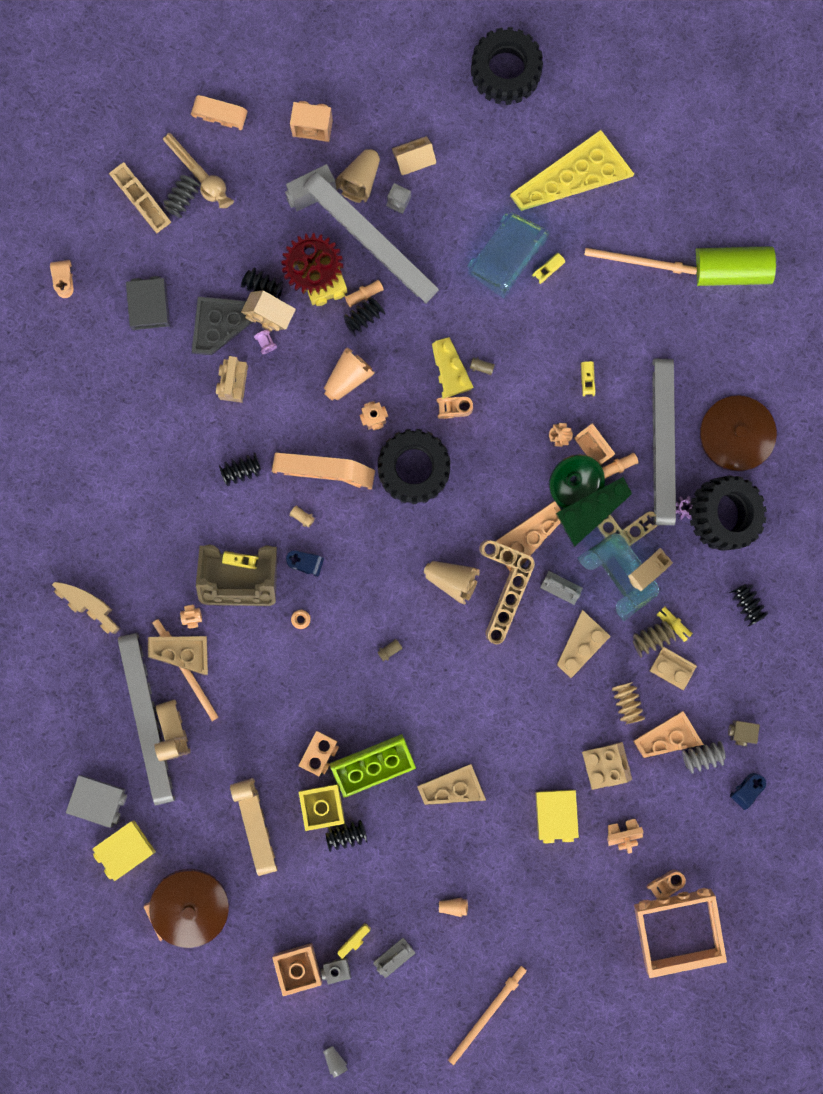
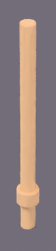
(676, 267)
(189, 676)
(511, 984)

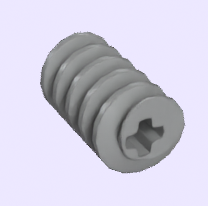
(704, 756)

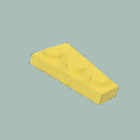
(452, 372)

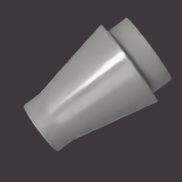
(334, 1062)

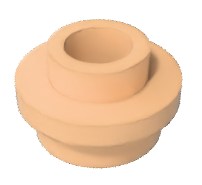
(296, 614)

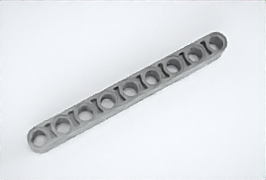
(370, 237)
(664, 442)
(145, 719)

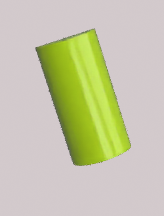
(735, 266)
(372, 765)

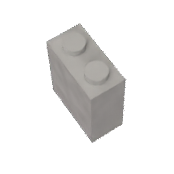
(298, 196)
(96, 801)

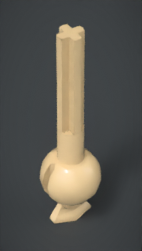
(211, 186)

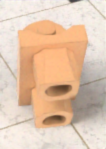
(633, 832)

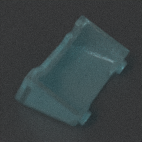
(507, 253)
(619, 563)

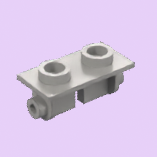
(561, 588)
(394, 958)

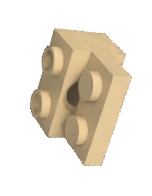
(228, 388)
(607, 766)

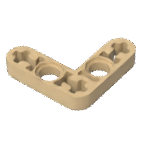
(625, 533)

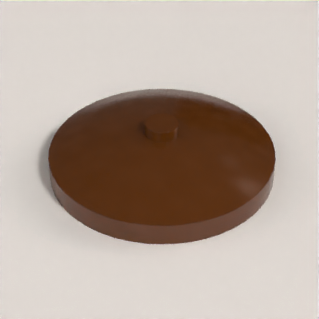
(738, 433)
(188, 908)

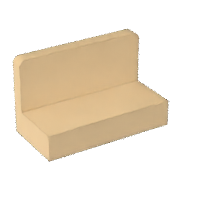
(414, 155)

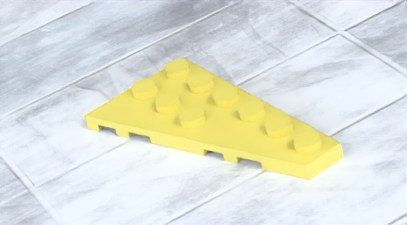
(582, 169)

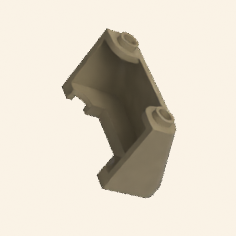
(236, 585)

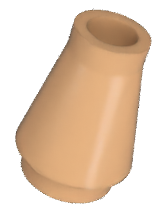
(455, 907)

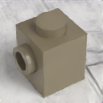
(743, 732)

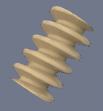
(628, 703)

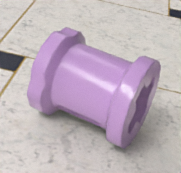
(265, 341)

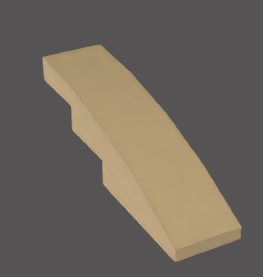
(140, 197)

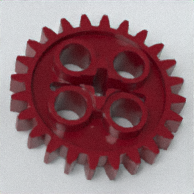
(297, 256)

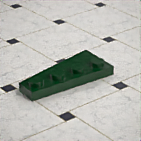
(590, 511)

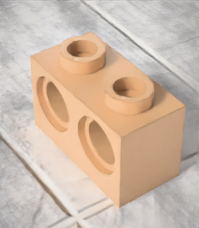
(314, 751)

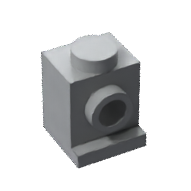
(398, 198)
(342, 967)

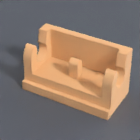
(594, 444)

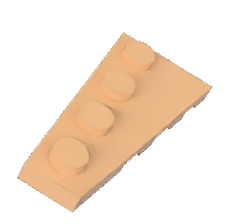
(531, 532)

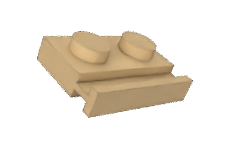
(673, 668)

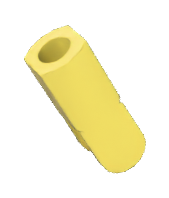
(550, 266)
(587, 374)
(236, 559)

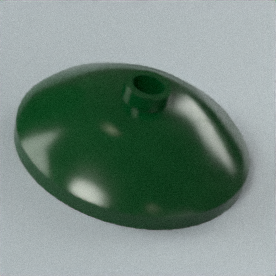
(588, 479)

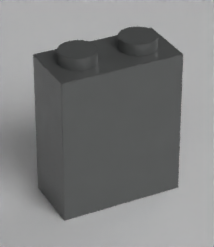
(147, 303)

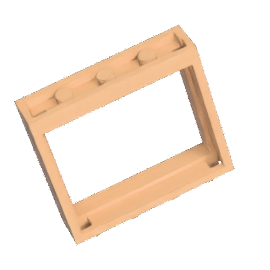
(687, 961)

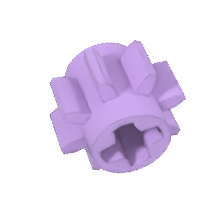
(683, 513)

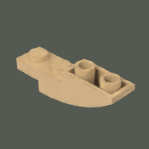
(650, 570)
(81, 600)

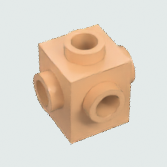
(373, 422)

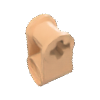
(61, 275)
(452, 406)
(665, 885)

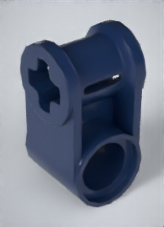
(308, 562)
(746, 792)

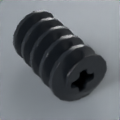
(259, 283)
(363, 315)
(240, 470)
(749, 603)
(346, 835)

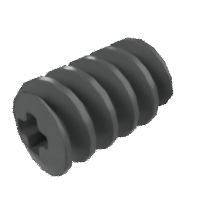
(180, 195)

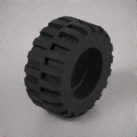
(506, 42)
(414, 440)
(749, 508)

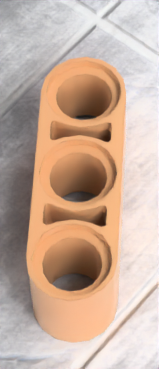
(219, 111)

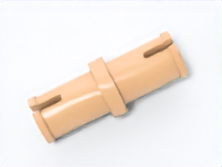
(363, 293)
(620, 465)

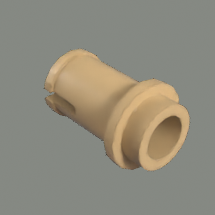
(303, 517)

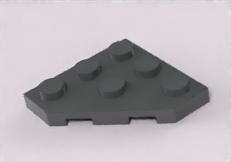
(217, 323)

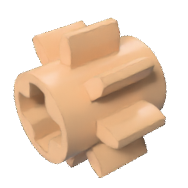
(560, 434)
(191, 616)

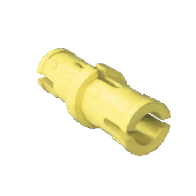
(674, 623)

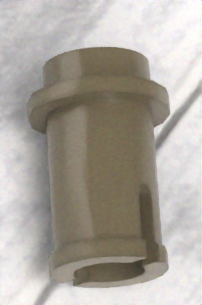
(482, 366)
(389, 650)

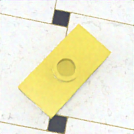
(354, 941)

